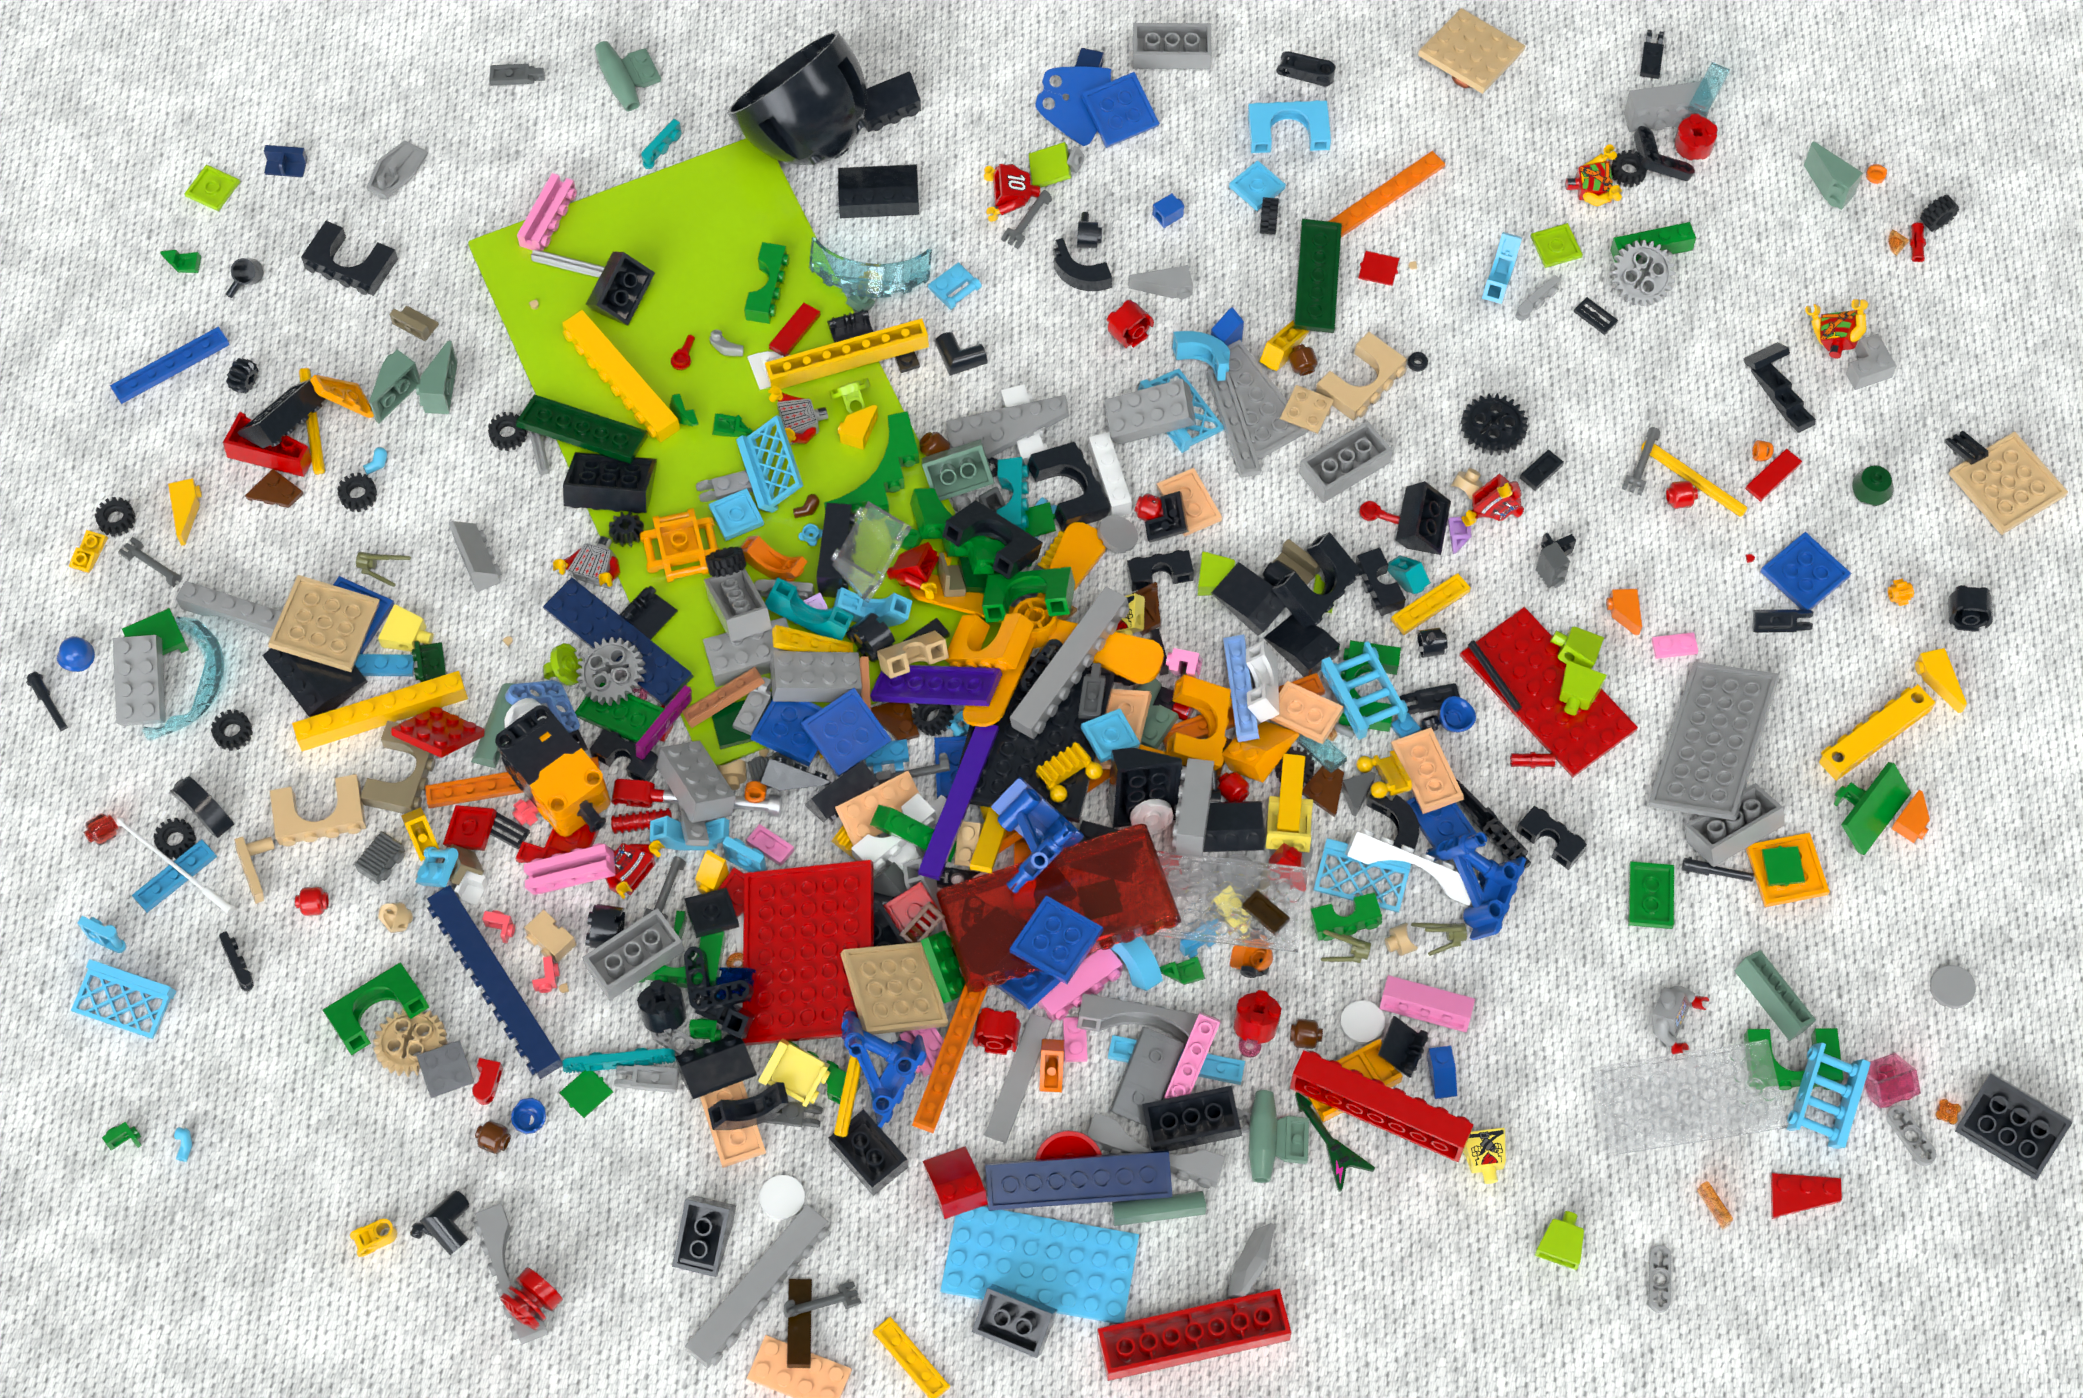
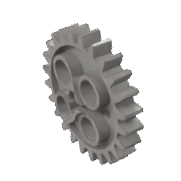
(1628, 263)
(611, 671)

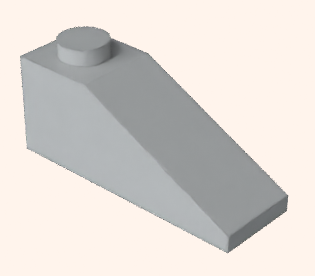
(1169, 282)

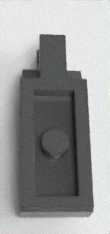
(515, 74)
(1092, 693)

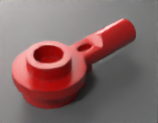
(681, 358)
(1371, 511)

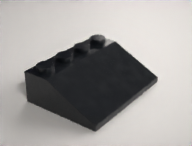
(878, 191)
(609, 483)
(314, 684)
(1138, 777)
(2013, 1125)

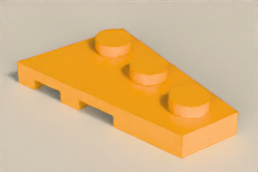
(343, 393)

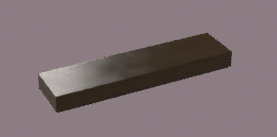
(799, 1326)

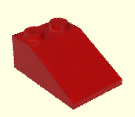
(955, 1182)

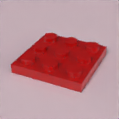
(438, 732)

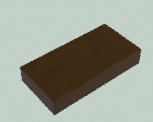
(1265, 912)

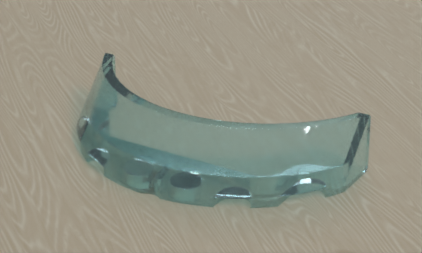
(869, 278)
(209, 683)

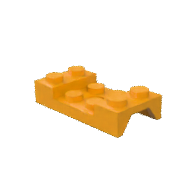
(1370, 1065)

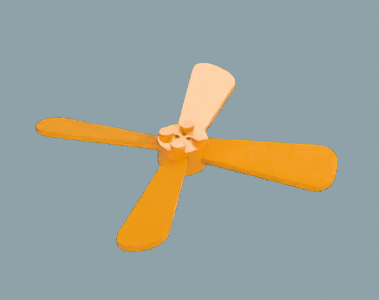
(1123, 654)

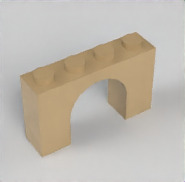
(1353, 399)
(346, 817)

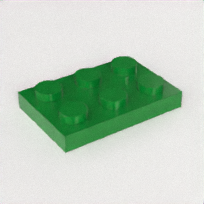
(1651, 895)
(944, 965)

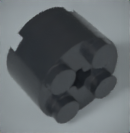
(1970, 608)
(870, 636)
(605, 923)
(662, 1006)

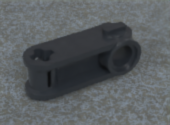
(1306, 68)

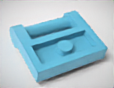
(952, 280)
(434, 873)
(101, 934)

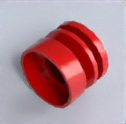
(533, 1295)

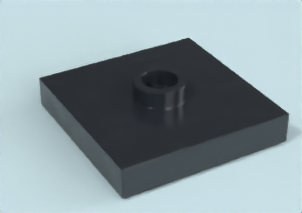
(711, 912)

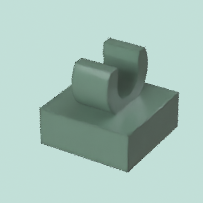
(859, 303)

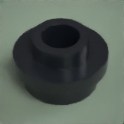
(1417, 356)
(1430, 721)

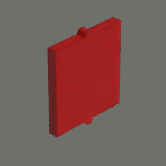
(1378, 268)

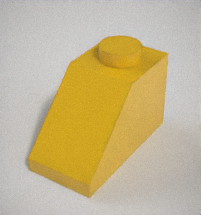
(858, 427)
(419, 831)
(711, 873)

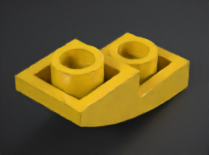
(89, 551)

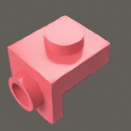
(500, 921)
(551, 971)

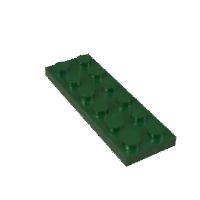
(1317, 276)
(582, 428)

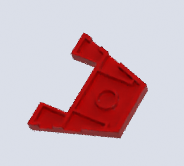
(557, 844)

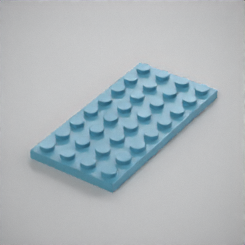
(1051, 1261)

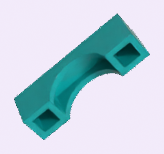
(1012, 477)
(786, 602)

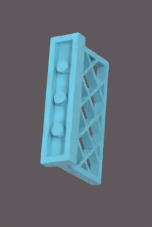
(1180, 436)
(758, 472)
(1337, 849)
(128, 980)

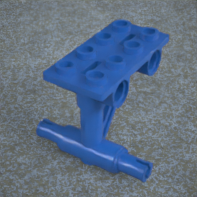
(1039, 823)
(1497, 880)
(901, 1067)

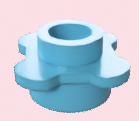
(810, 529)

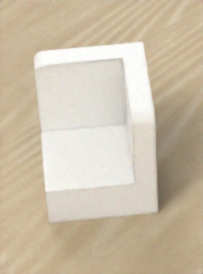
(471, 888)

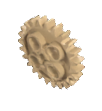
(391, 1038)

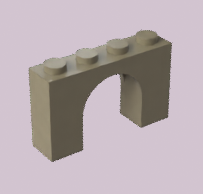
(403, 795)

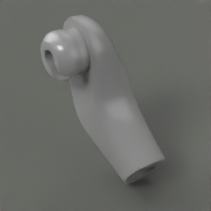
(723, 346)

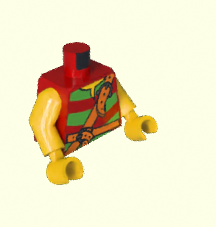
(1595, 180)
(1840, 329)

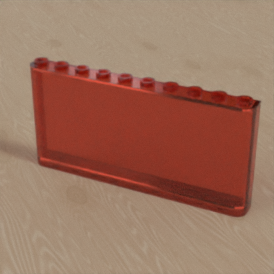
(1105, 879)

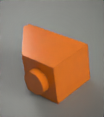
(1625, 609)
(1913, 819)
(1051, 1065)

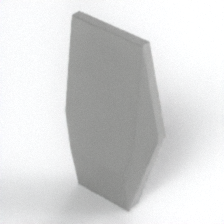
(395, 169)
(1251, 1262)

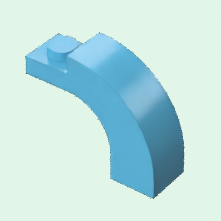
(1502, 268)
(1204, 348)
(890, 610)
(670, 833)
(1140, 963)

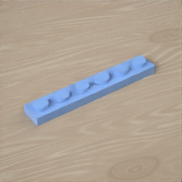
(1240, 684)

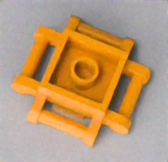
(679, 544)

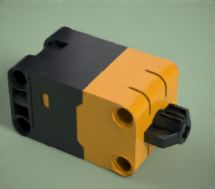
(554, 772)

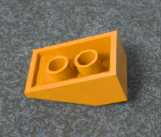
(1259, 756)

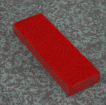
(794, 329)
(1773, 475)

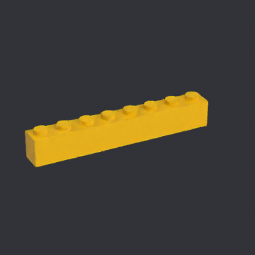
(847, 354)
(621, 376)
(378, 710)

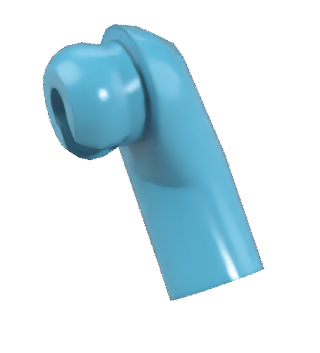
(378, 461)
(186, 1143)

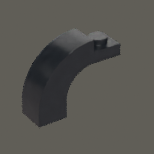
(1080, 276)
(202, 805)
(1403, 817)
(733, 1018)
(749, 1111)

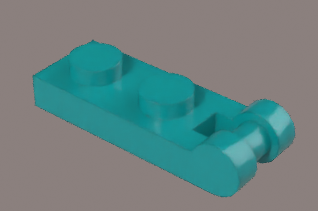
(661, 143)

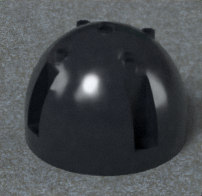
(806, 104)

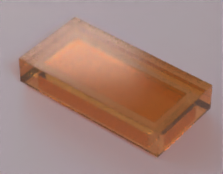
(1715, 1205)

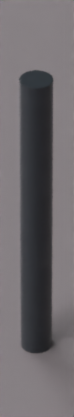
(1494, 676)

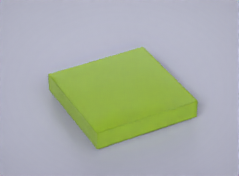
(1049, 165)
(212, 187)
(1556, 245)

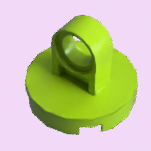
(851, 392)
(563, 665)

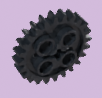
(1482, 412)

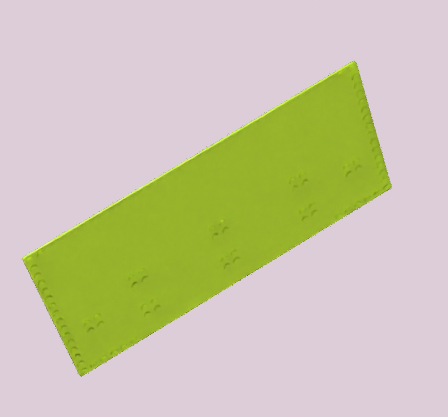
(703, 240)

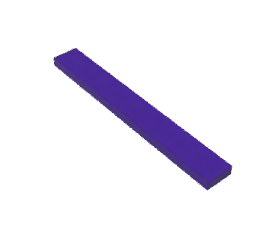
(958, 802)

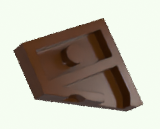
(275, 490)
(1151, 608)
(896, 719)
(1325, 789)

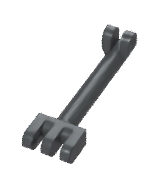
(1016, 234)
(1652, 434)
(135, 550)
(944, 766)
(676, 864)
(844, 1296)

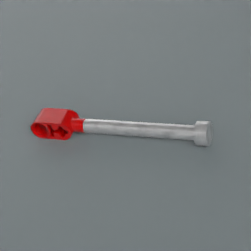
(643, 794)

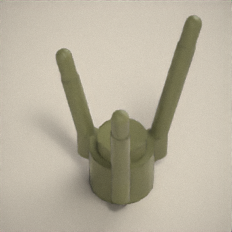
(368, 561)
(1454, 932)
(1359, 948)

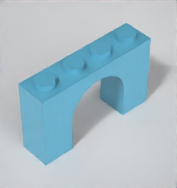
(1309, 113)

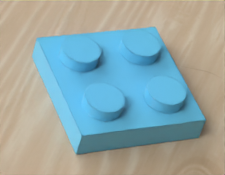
(1255, 184)
(736, 514)
(1109, 733)
(742, 856)

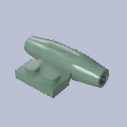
(626, 73)
(1159, 718)
(1274, 1138)

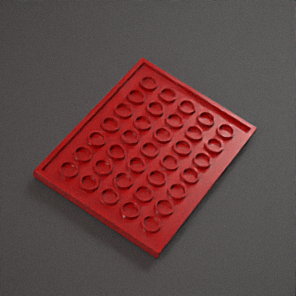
(794, 941)

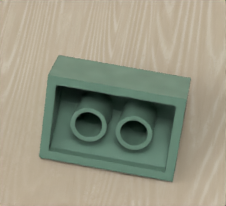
(958, 470)

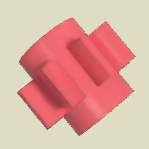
(525, 812)

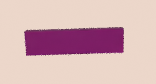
(663, 722)

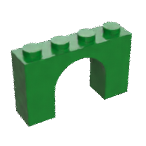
(1055, 583)
(1389, 659)
(714, 948)
(392, 985)
(1788, 1078)

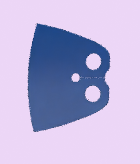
(1072, 115)

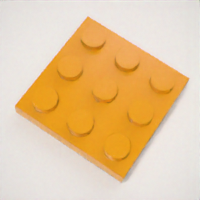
(1815, 881)

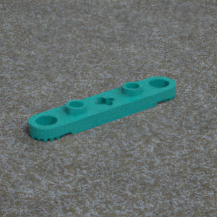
(598, 1061)

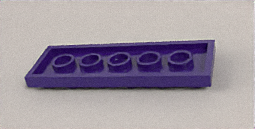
(939, 686)

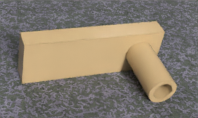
(244, 852)

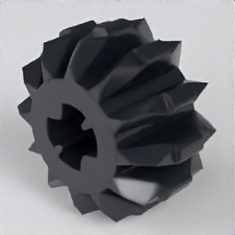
(242, 375)
(629, 522)

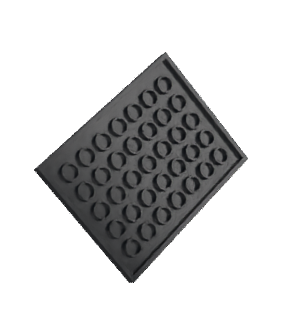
(1019, 755)

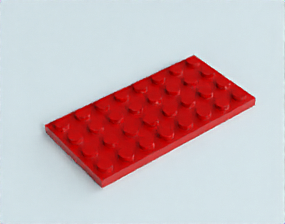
(1534, 674)

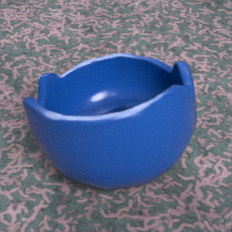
(522, 1113)

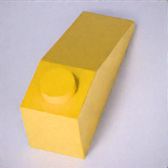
(1281, 345)
(185, 505)
(1940, 676)

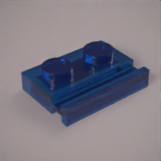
(731, 974)

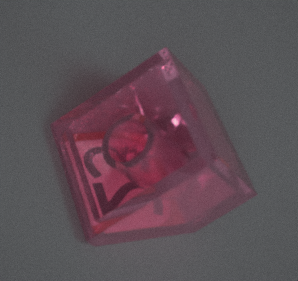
(1891, 1081)

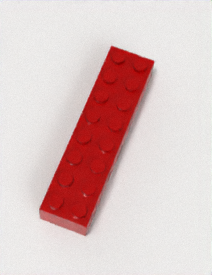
(1381, 1105)
(1193, 1334)

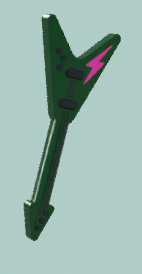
(1339, 1155)

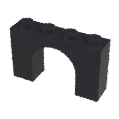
(364, 277)
(1070, 463)
(978, 520)
(1338, 572)

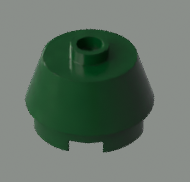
(1873, 485)

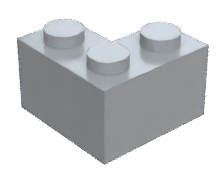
(1873, 363)

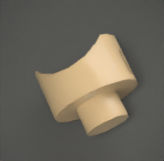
(1468, 481)
(734, 773)
(396, 919)
(1399, 940)

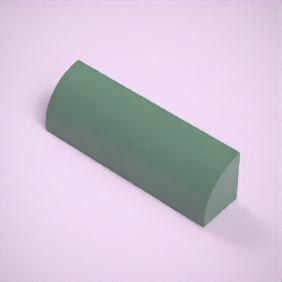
(487, 751)
(1774, 995)
(1158, 1209)

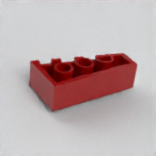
(287, 456)

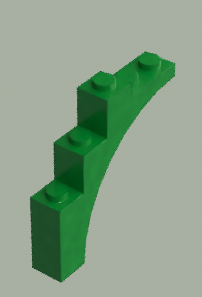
(888, 476)
(931, 520)

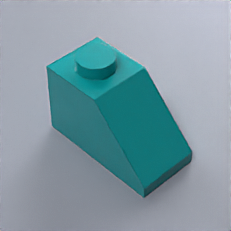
(1409, 574)

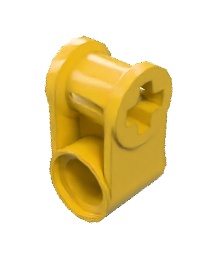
(371, 1236)

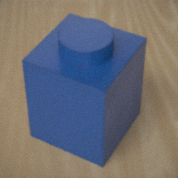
(1168, 210)

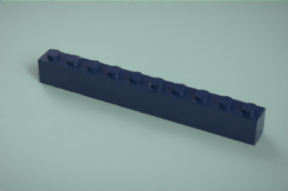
(495, 983)

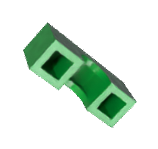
(1366, 916)

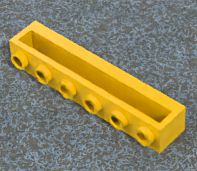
(1877, 732)

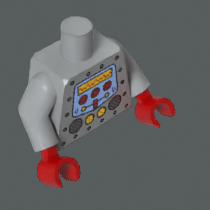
(1670, 1014)

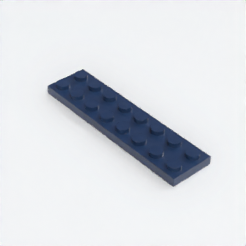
(594, 620)
(1078, 1180)

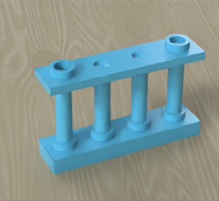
(1352, 706)
(1850, 1095)

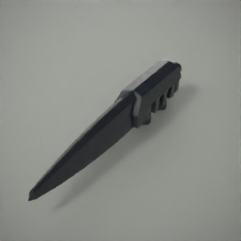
(1492, 827)

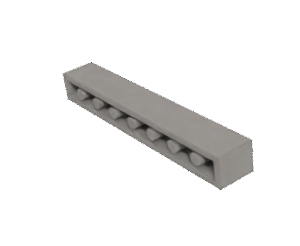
(1069, 663)
(757, 1286)

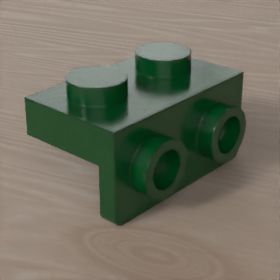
(429, 660)

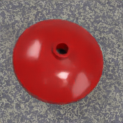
(1067, 1144)

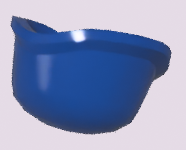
(75, 654)
(1456, 715)

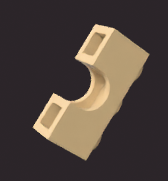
(927, 648)

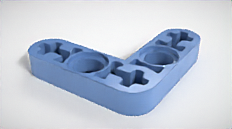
(546, 696)

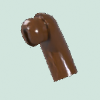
(808, 508)

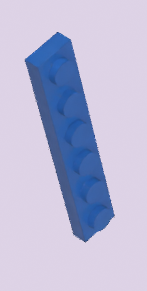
(169, 365)

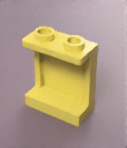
(1300, 840)
(797, 1070)

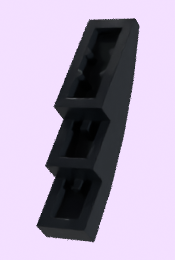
(1784, 398)

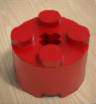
(1695, 137)
(1129, 324)
(1257, 1017)
(997, 1031)

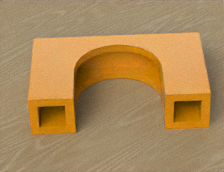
(1001, 653)
(1213, 703)

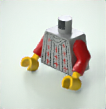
(797, 416)
(591, 564)

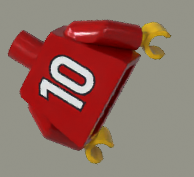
(1011, 189)

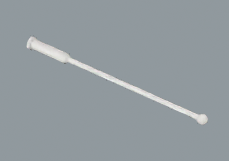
(209, 893)

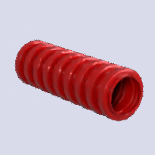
(637, 821)

